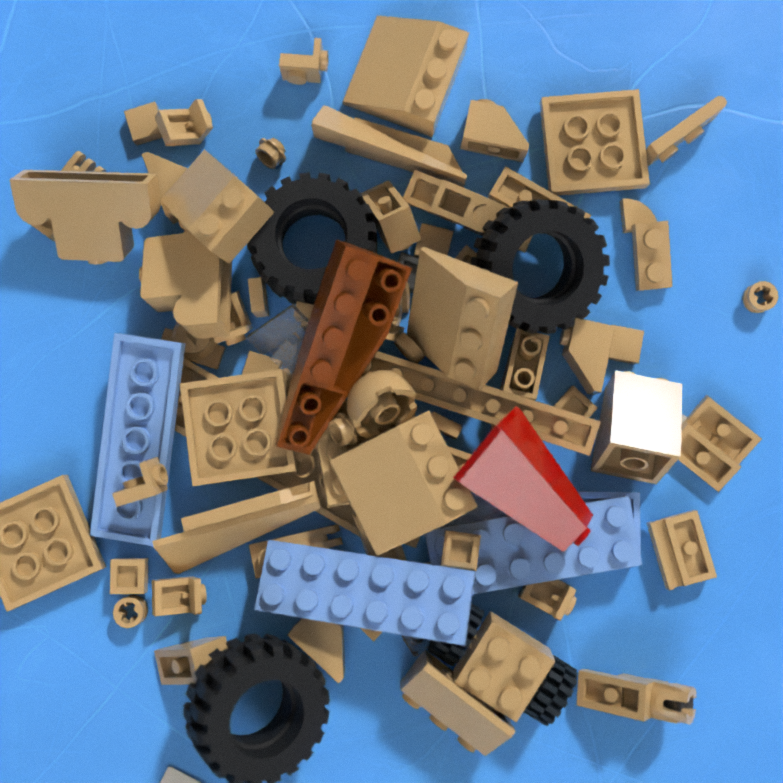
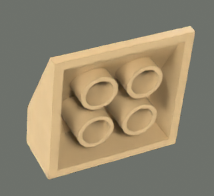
(407, 71)
(460, 316)
(402, 483)

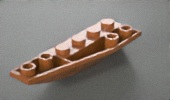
(340, 340)

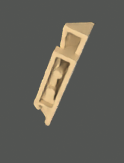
(387, 145)
(233, 525)

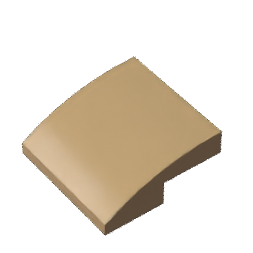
(715, 443)

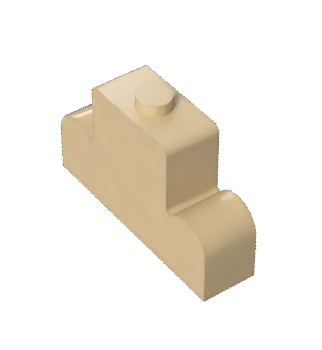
(88, 210)
(190, 281)

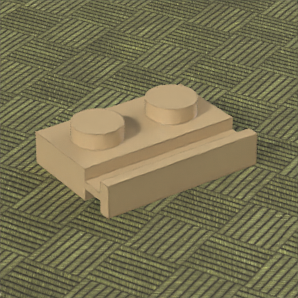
(681, 549)

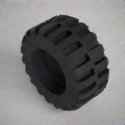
(293, 202)
(581, 256)
(285, 738)

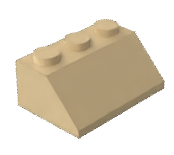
(432, 686)

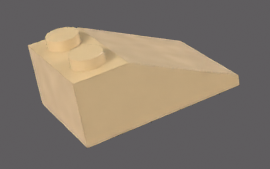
(216, 207)

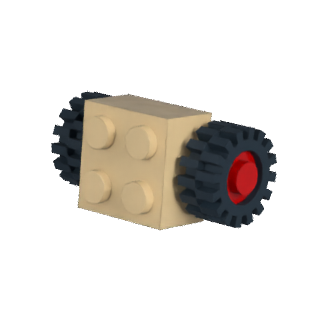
(508, 669)

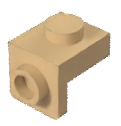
(304, 68)
(184, 125)
(239, 322)
(178, 596)
(551, 596)

